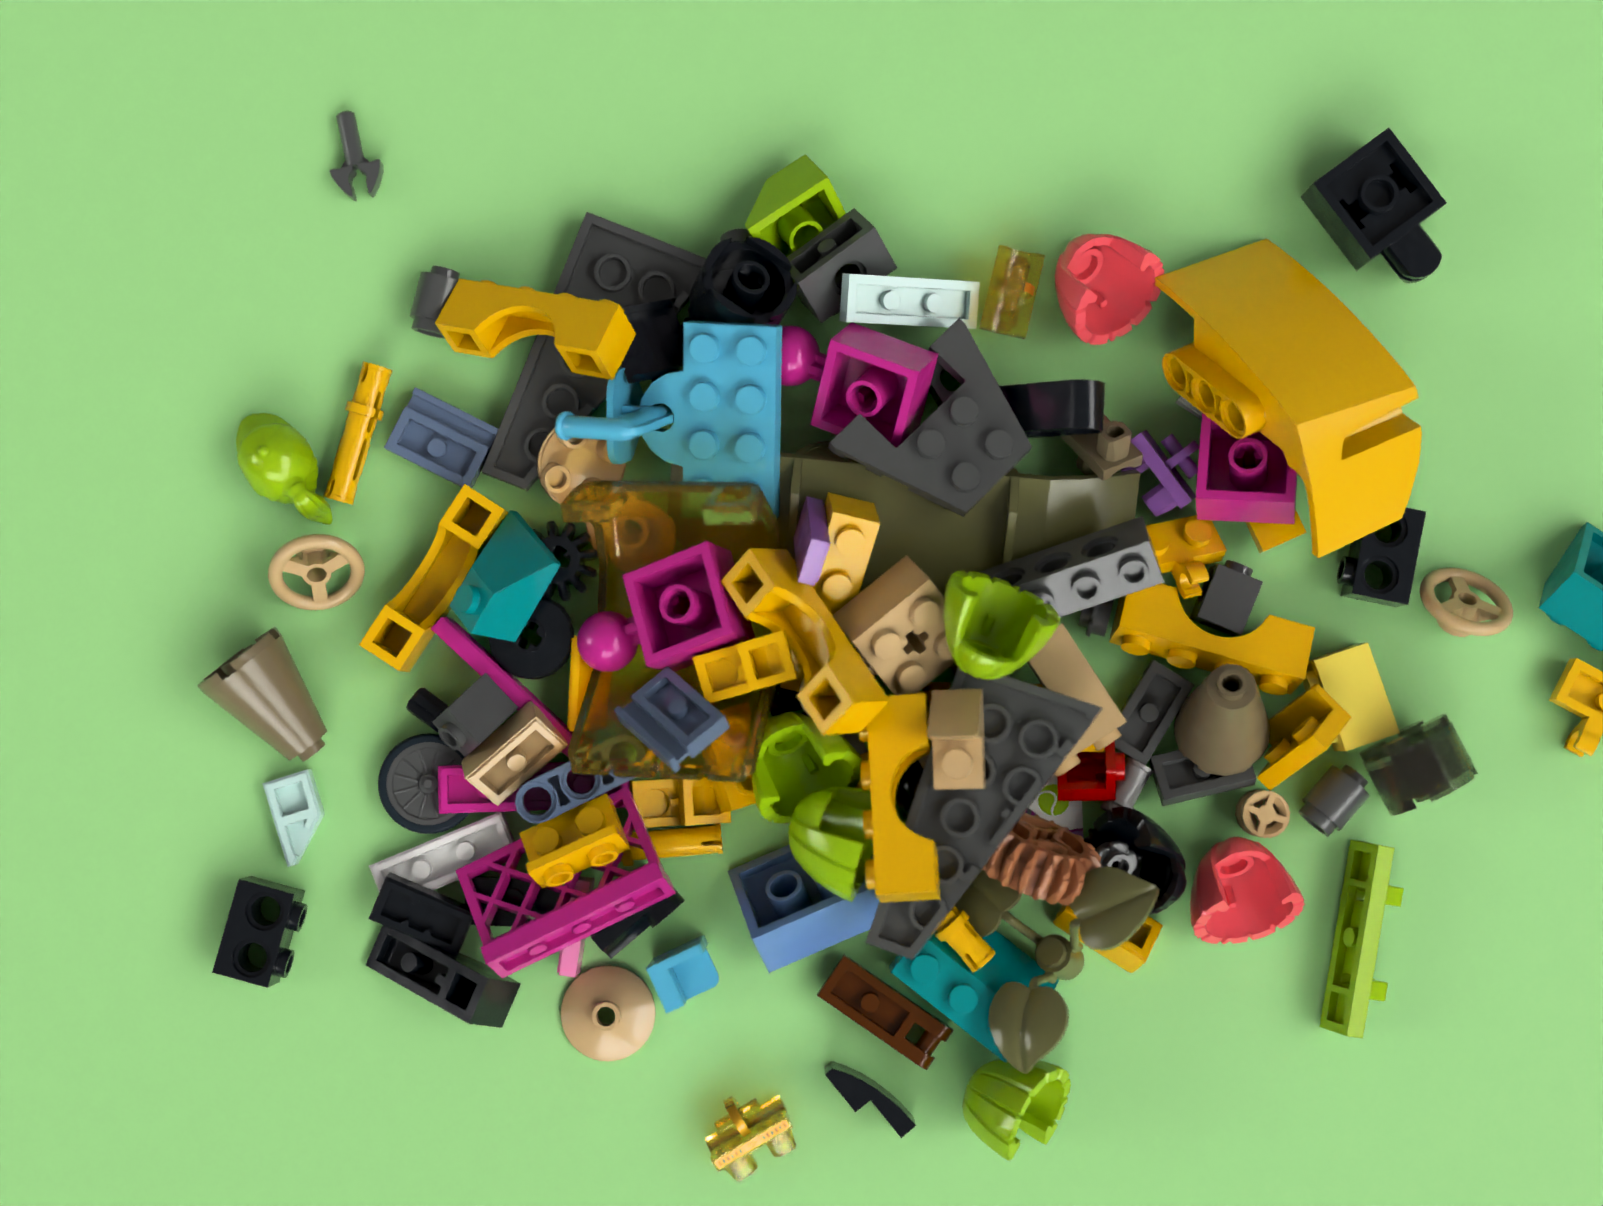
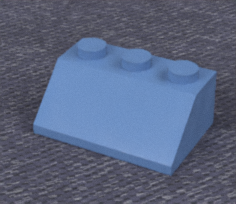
(792, 912)

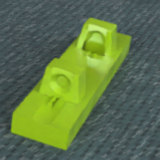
(1357, 939)

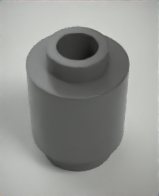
(430, 298)
(1334, 799)

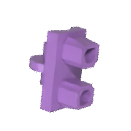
(1173, 489)

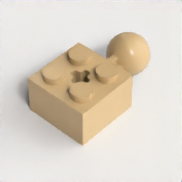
(898, 628)

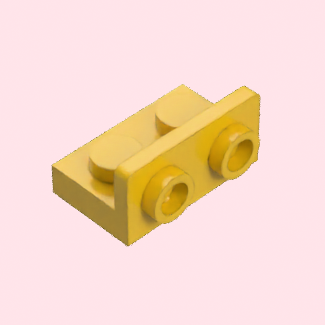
(1301, 734)
(574, 842)

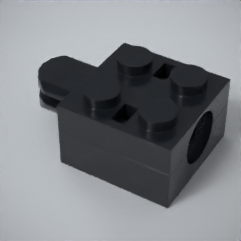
(1377, 206)

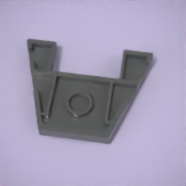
(960, 446)

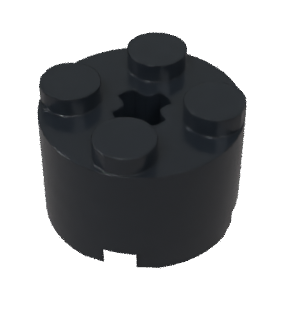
(743, 284)

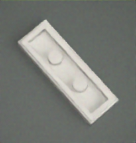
(437, 860)

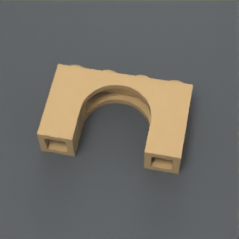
(1066, 671)

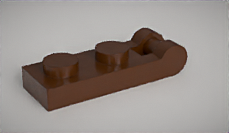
(883, 1011)

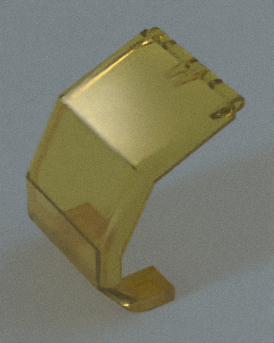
(634, 528)

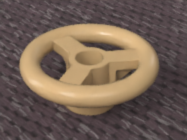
(315, 563)
(1464, 609)

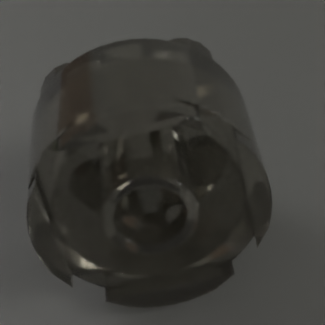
(1419, 764)

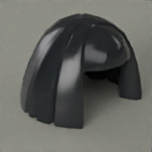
(1156, 851)

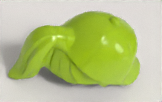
(280, 465)

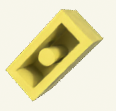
(1356, 686)

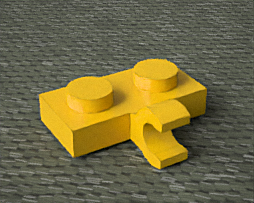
(1184, 549)
(1581, 693)

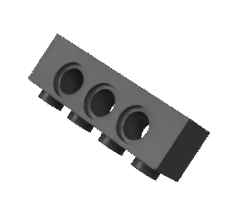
(1087, 568)

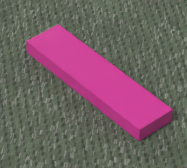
(484, 662)
(460, 796)

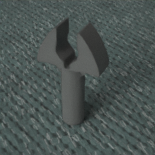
(354, 159)

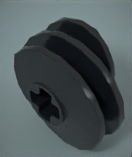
(550, 654)

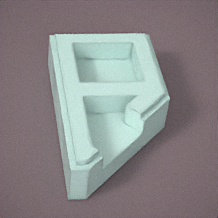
(295, 812)

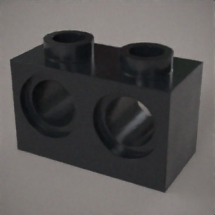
(1395, 559)
(249, 926)

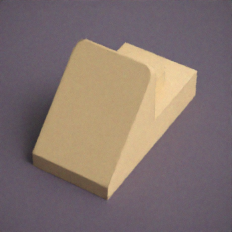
(957, 739)

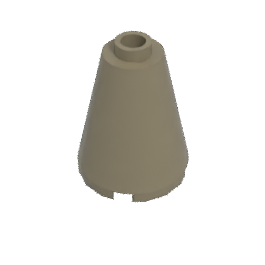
(268, 696)
(1223, 722)

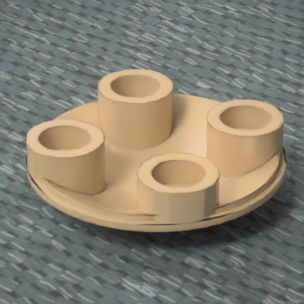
(573, 462)

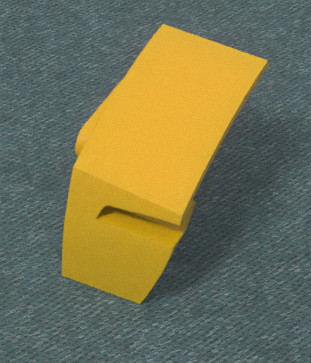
(1307, 375)

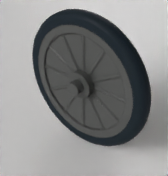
(411, 784)

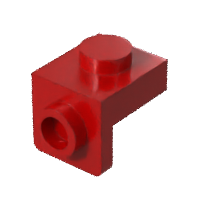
(1093, 777)

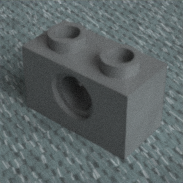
(844, 247)

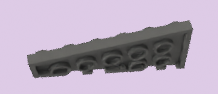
(603, 264)
(1025, 743)

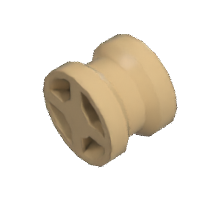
(1272, 816)

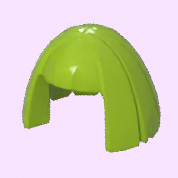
(993, 624)
(797, 762)
(830, 838)
(1005, 1099)

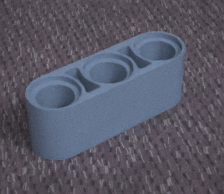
(561, 794)

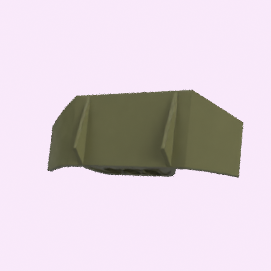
(1008, 523)

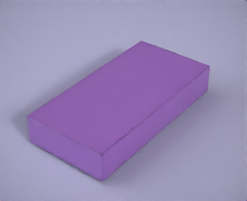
(811, 541)

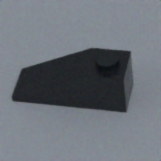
(448, 981)

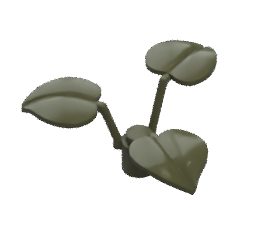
(1034, 1018)

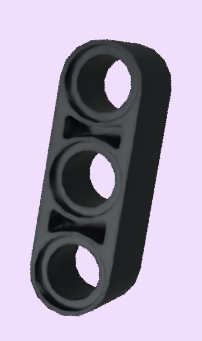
(1058, 407)

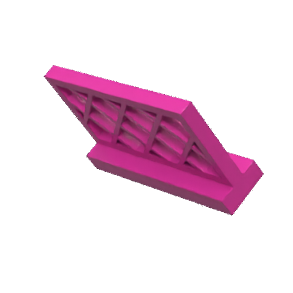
(569, 919)

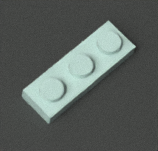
(908, 300)

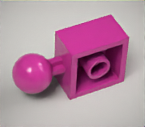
(863, 376)
(1239, 494)
(676, 613)

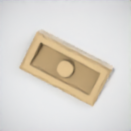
(513, 753)

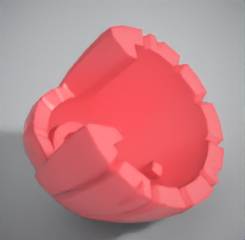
(1105, 286)
(1241, 893)

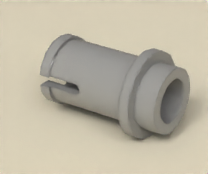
(1129, 790)

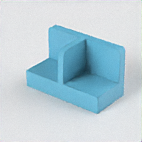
(683, 973)

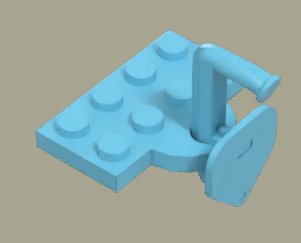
(719, 405)

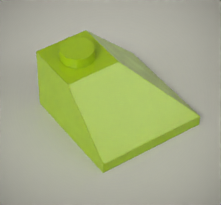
(794, 206)

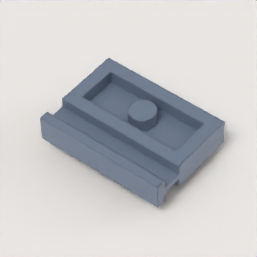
(442, 439)
(672, 718)

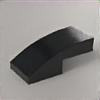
(860, 1089)

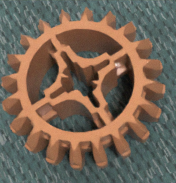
(1043, 861)

